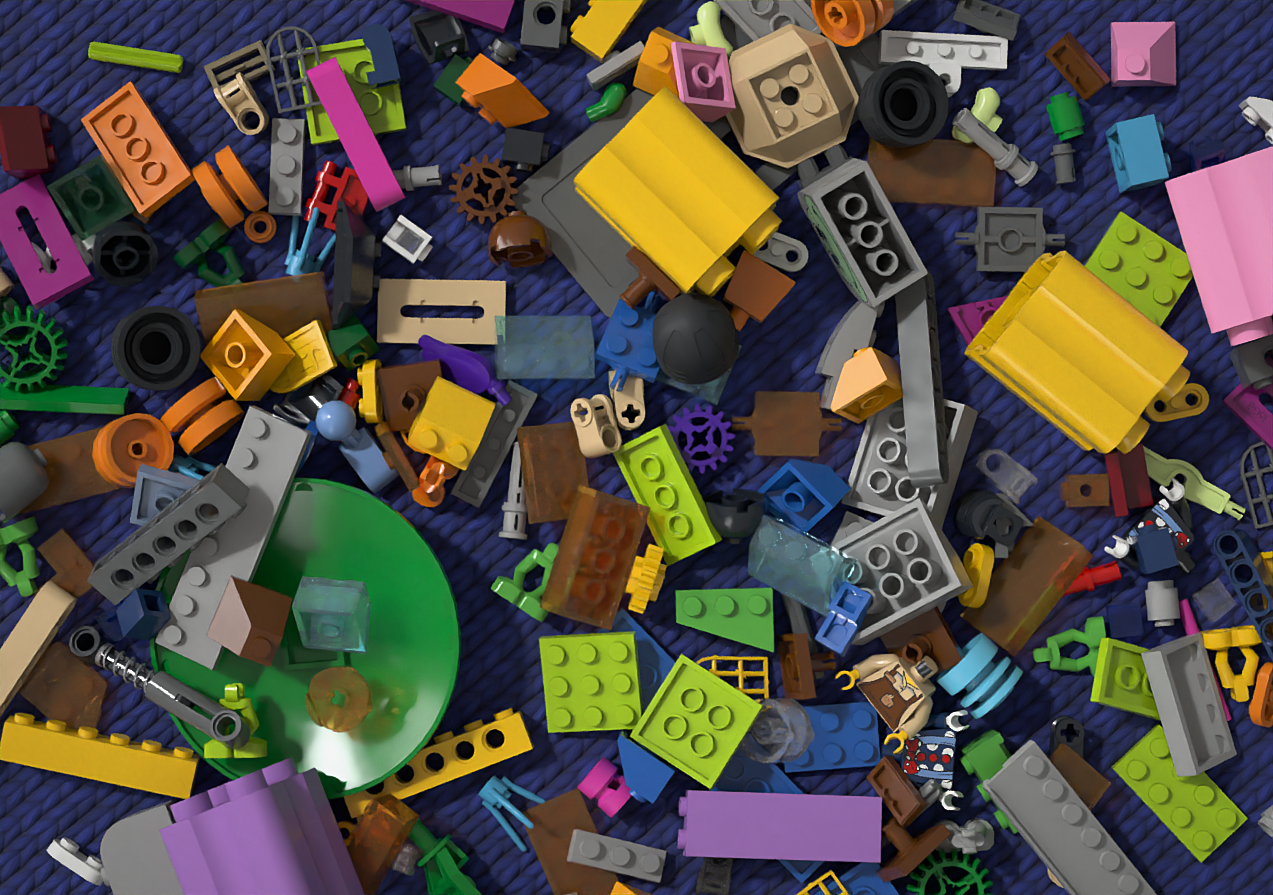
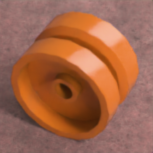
(851, 20)
(225, 189)
(202, 416)
(128, 444)

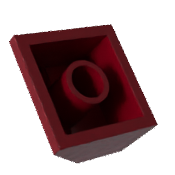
(26, 142)

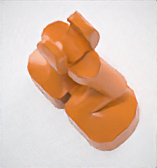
(431, 489)

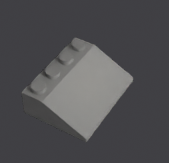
(880, 468)
(904, 567)

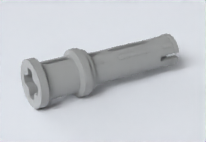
(1005, 155)
(515, 508)

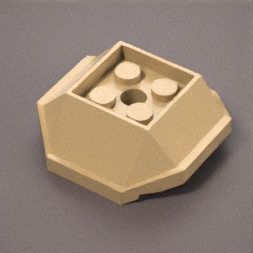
(823, 104)

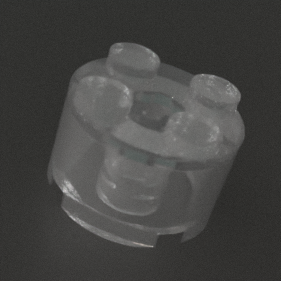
(779, 732)

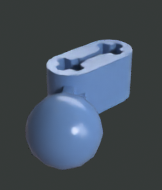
(338, 422)

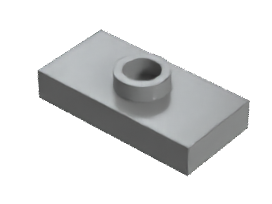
(615, 65)

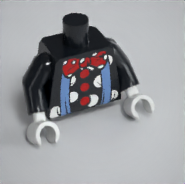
(1166, 513)

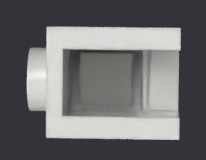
(408, 240)

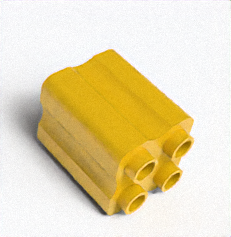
(679, 195)
(1079, 354)

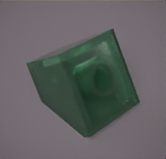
(91, 197)

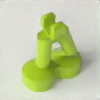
(256, 746)

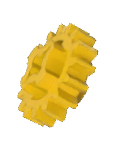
(645, 578)

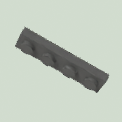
(495, 445)

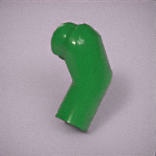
(609, 103)

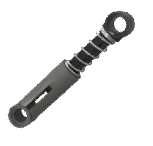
(162, 689)

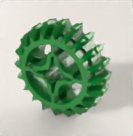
(36, 354)
(963, 884)

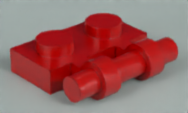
(347, 187)

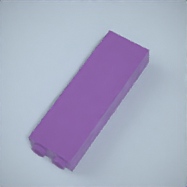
(780, 826)

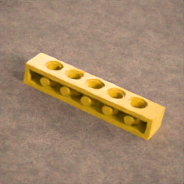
(515, 742)

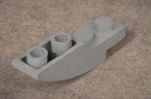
(849, 336)

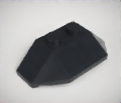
(354, 263)

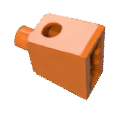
(755, 290)

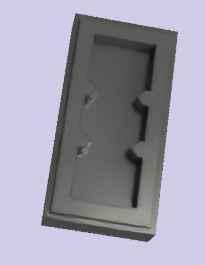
(987, 18)

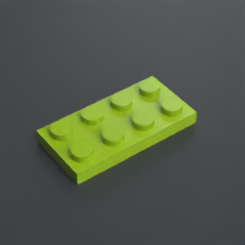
(666, 486)
(1185, 804)

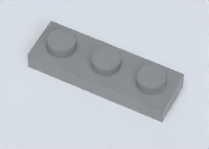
(287, 167)
(616, 856)

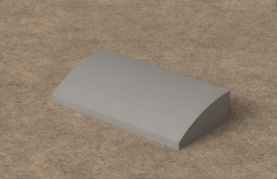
(1189, 705)

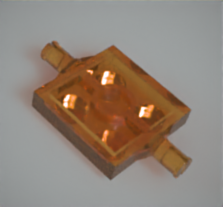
(786, 424)

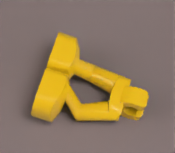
(1243, 638)

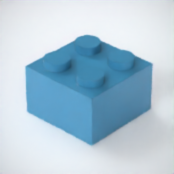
(1138, 153)

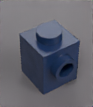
(1155, 548)
(143, 614)

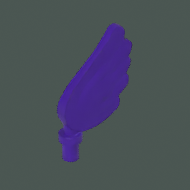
(465, 368)

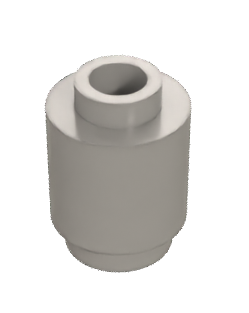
(1162, 602)

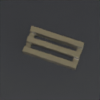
(209, 68)

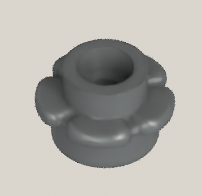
(503, 51)

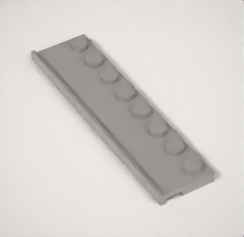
(266, 462)
(1061, 827)

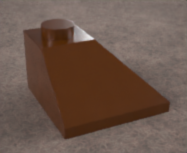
(250, 620)

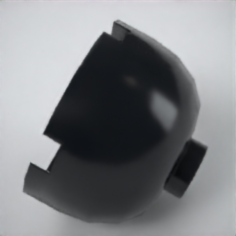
(124, 253)
(735, 514)

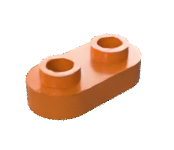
(1262, 703)

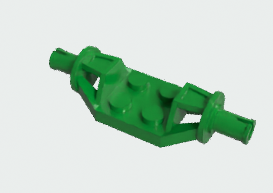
(442, 856)

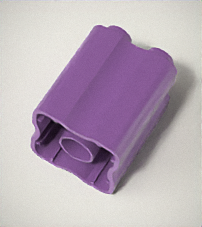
(261, 838)

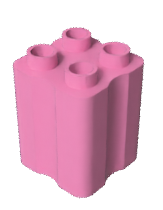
(1229, 242)

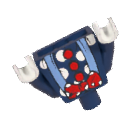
(931, 754)

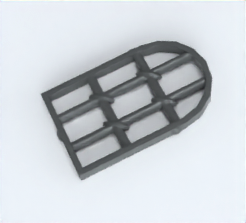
(283, 59)
(1259, 474)

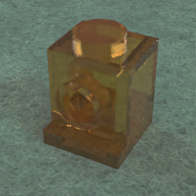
(1099, 490)

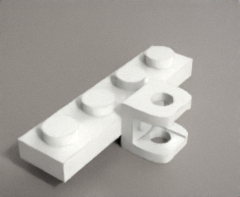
(944, 53)

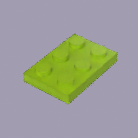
(1122, 679)

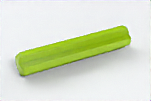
(135, 57)

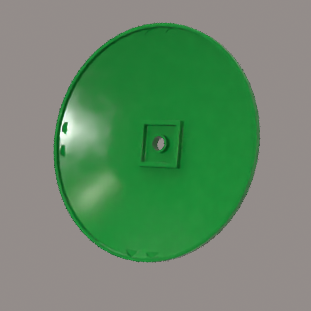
(411, 642)

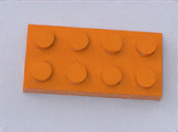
(138, 149)

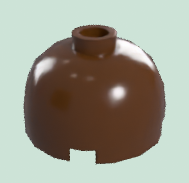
(519, 240)

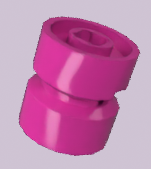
(606, 787)

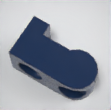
(384, 57)

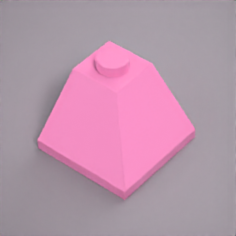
(1143, 54)
(703, 80)

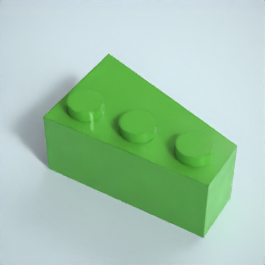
(729, 613)
(984, 759)

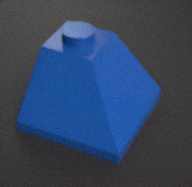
(803, 493)
(642, 768)

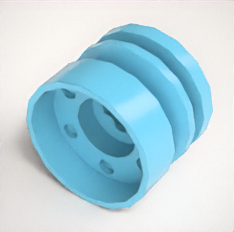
(980, 676)

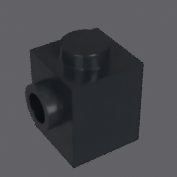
(525, 149)

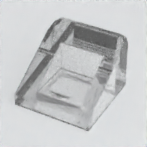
(1214, 600)

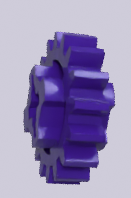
(711, 448)

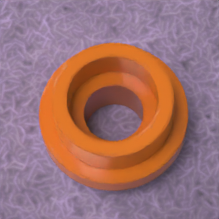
(250, 224)

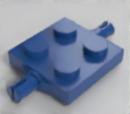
(629, 343)

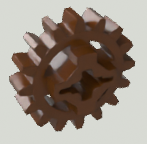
(498, 185)

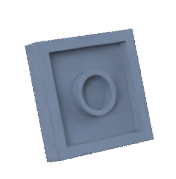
(155, 491)

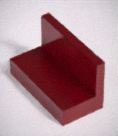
(1128, 479)

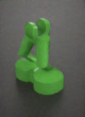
(19, 534)
(513, 589)
(1093, 633)

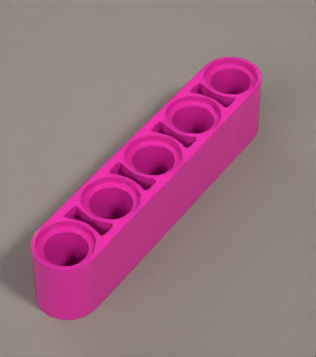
(355, 134)

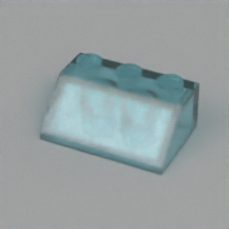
(544, 348)
(798, 563)

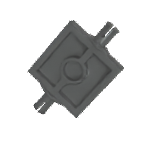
(1008, 238)

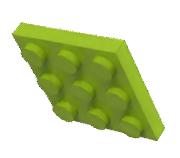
(380, 106)
(1141, 267)
(591, 681)
(696, 721)

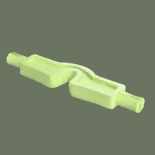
(1196, 488)

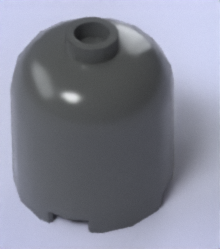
(21, 478)

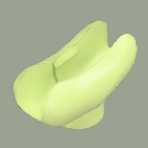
(709, 30)
(984, 109)

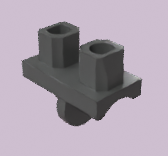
(809, 171)

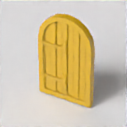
(311, 358)

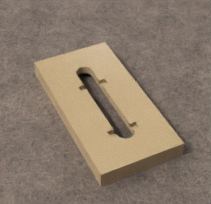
(396, 293)

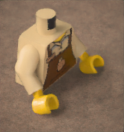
(896, 691)

